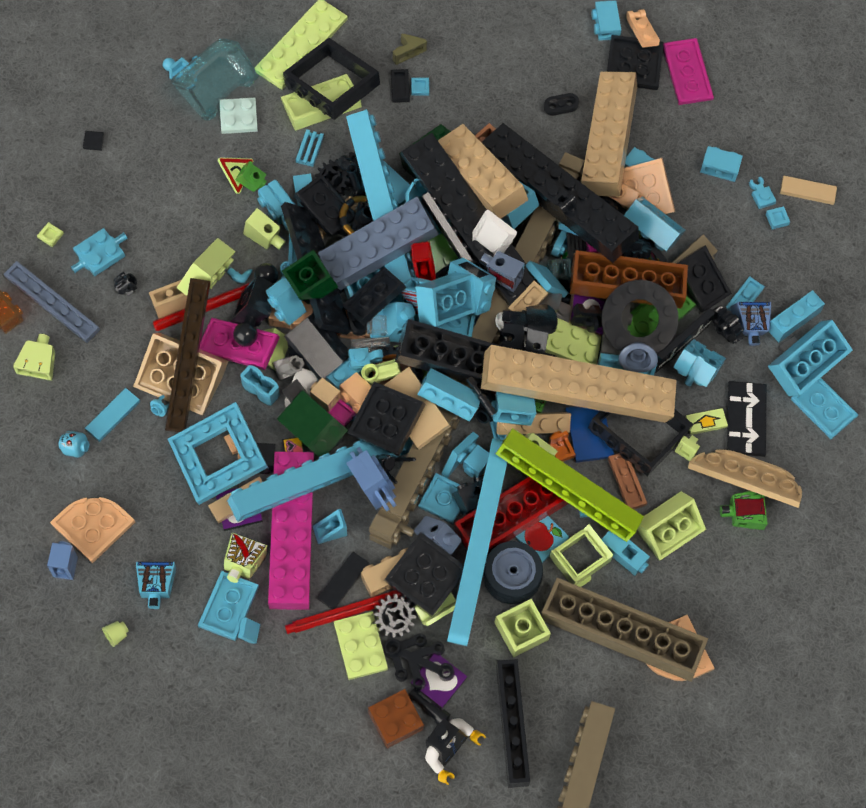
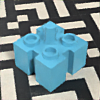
(699, 364)

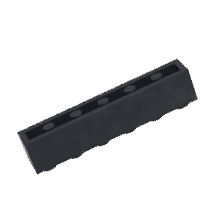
(512, 723)

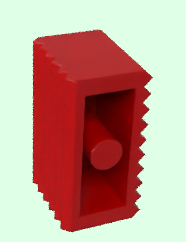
(423, 261)

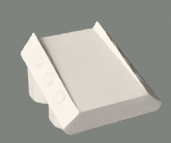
(493, 233)

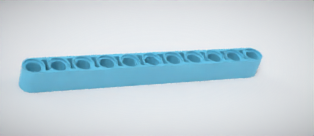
(478, 547)

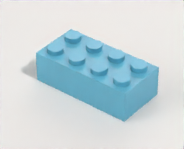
(810, 358)

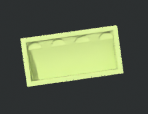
(304, 114)

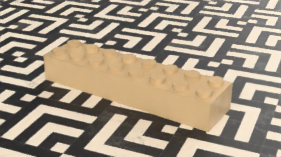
(610, 133)

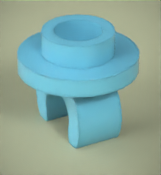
(158, 407)

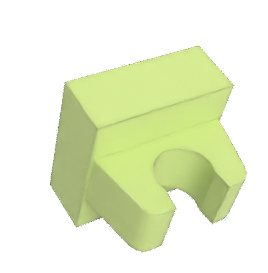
(687, 447)

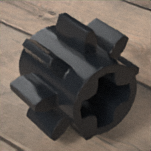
(125, 283)

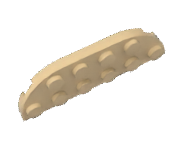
(749, 474)

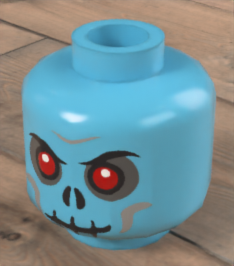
(74, 444)

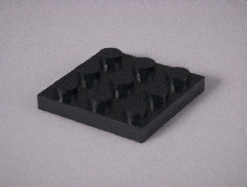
(629, 56)
(386, 418)
(425, 574)

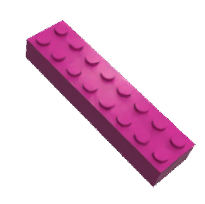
(291, 543)

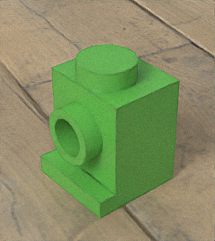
(247, 175)

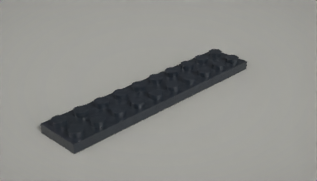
(458, 201)

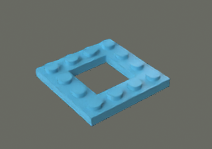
(249, 464)

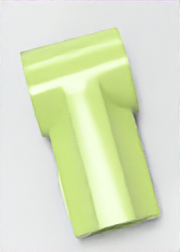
(383, 371)

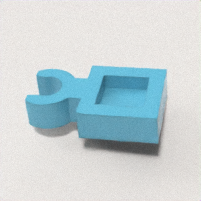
(761, 195)

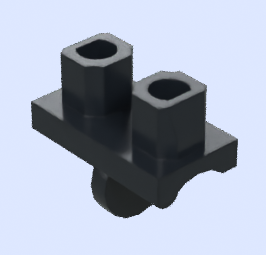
(587, 317)

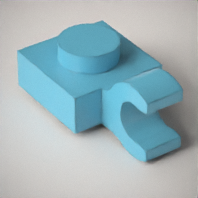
(361, 357)

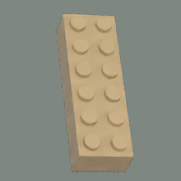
(483, 172)

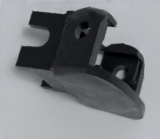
(534, 322)

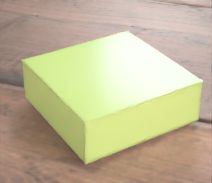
(50, 234)

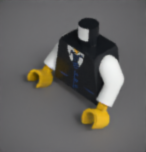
(445, 742)

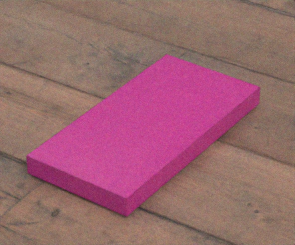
(687, 71)
(220, 342)

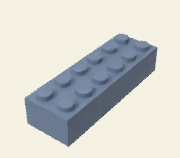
(378, 243)

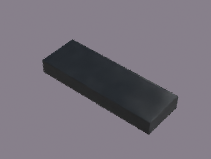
(343, 580)

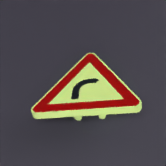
(231, 168)

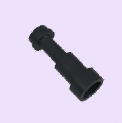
(430, 708)

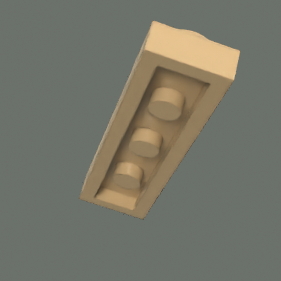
(541, 424)

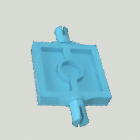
(99, 252)

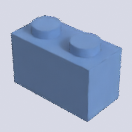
(62, 560)

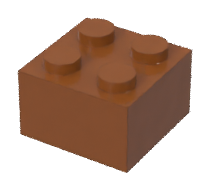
(395, 718)

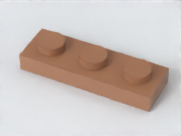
(627, 481)

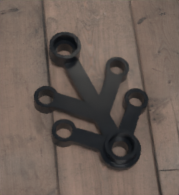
(416, 658)

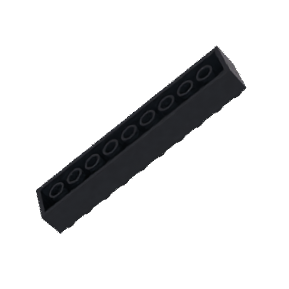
(589, 218)

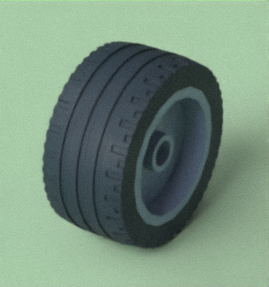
(512, 587)

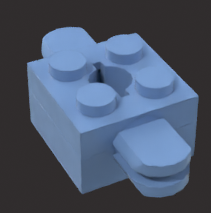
(372, 479)

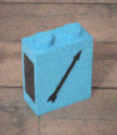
(482, 282)

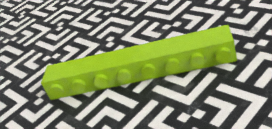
(569, 485)

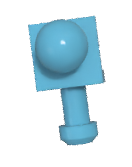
(175, 67)

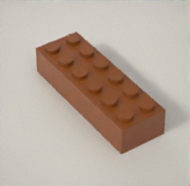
(597, 276)

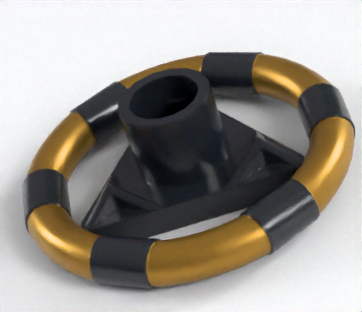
(362, 215)

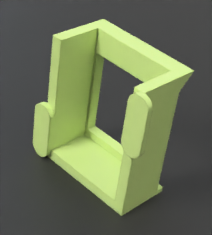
(567, 570)

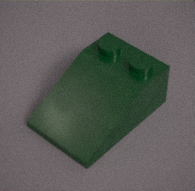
(312, 424)

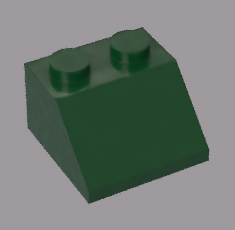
(310, 277)

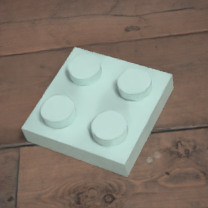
(238, 115)

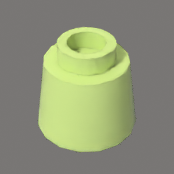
(115, 632)

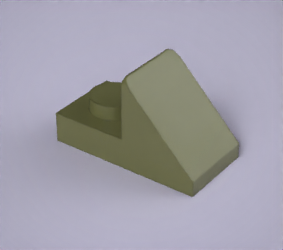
(411, 47)

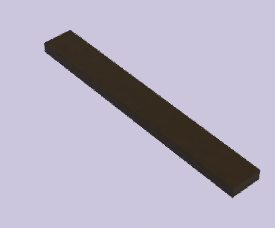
(187, 355)

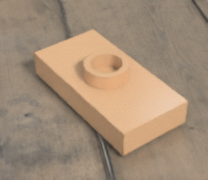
(627, 196)

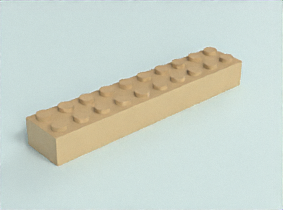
(578, 384)

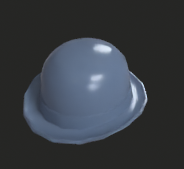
(638, 357)

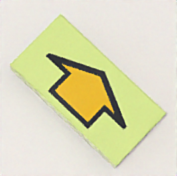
(707, 421)

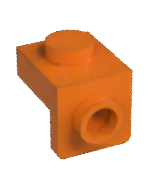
(560, 442)

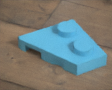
(459, 454)

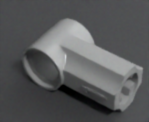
(288, 366)

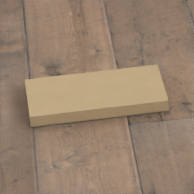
(431, 421)

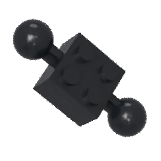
(253, 305)

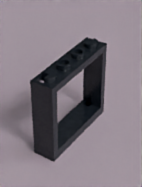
(369, 76)
(678, 423)

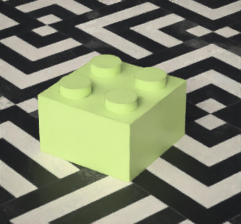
(522, 628)

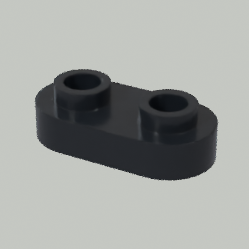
(560, 104)

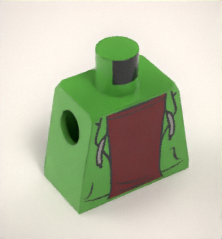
(746, 510)

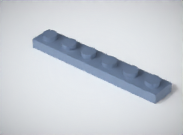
(51, 302)

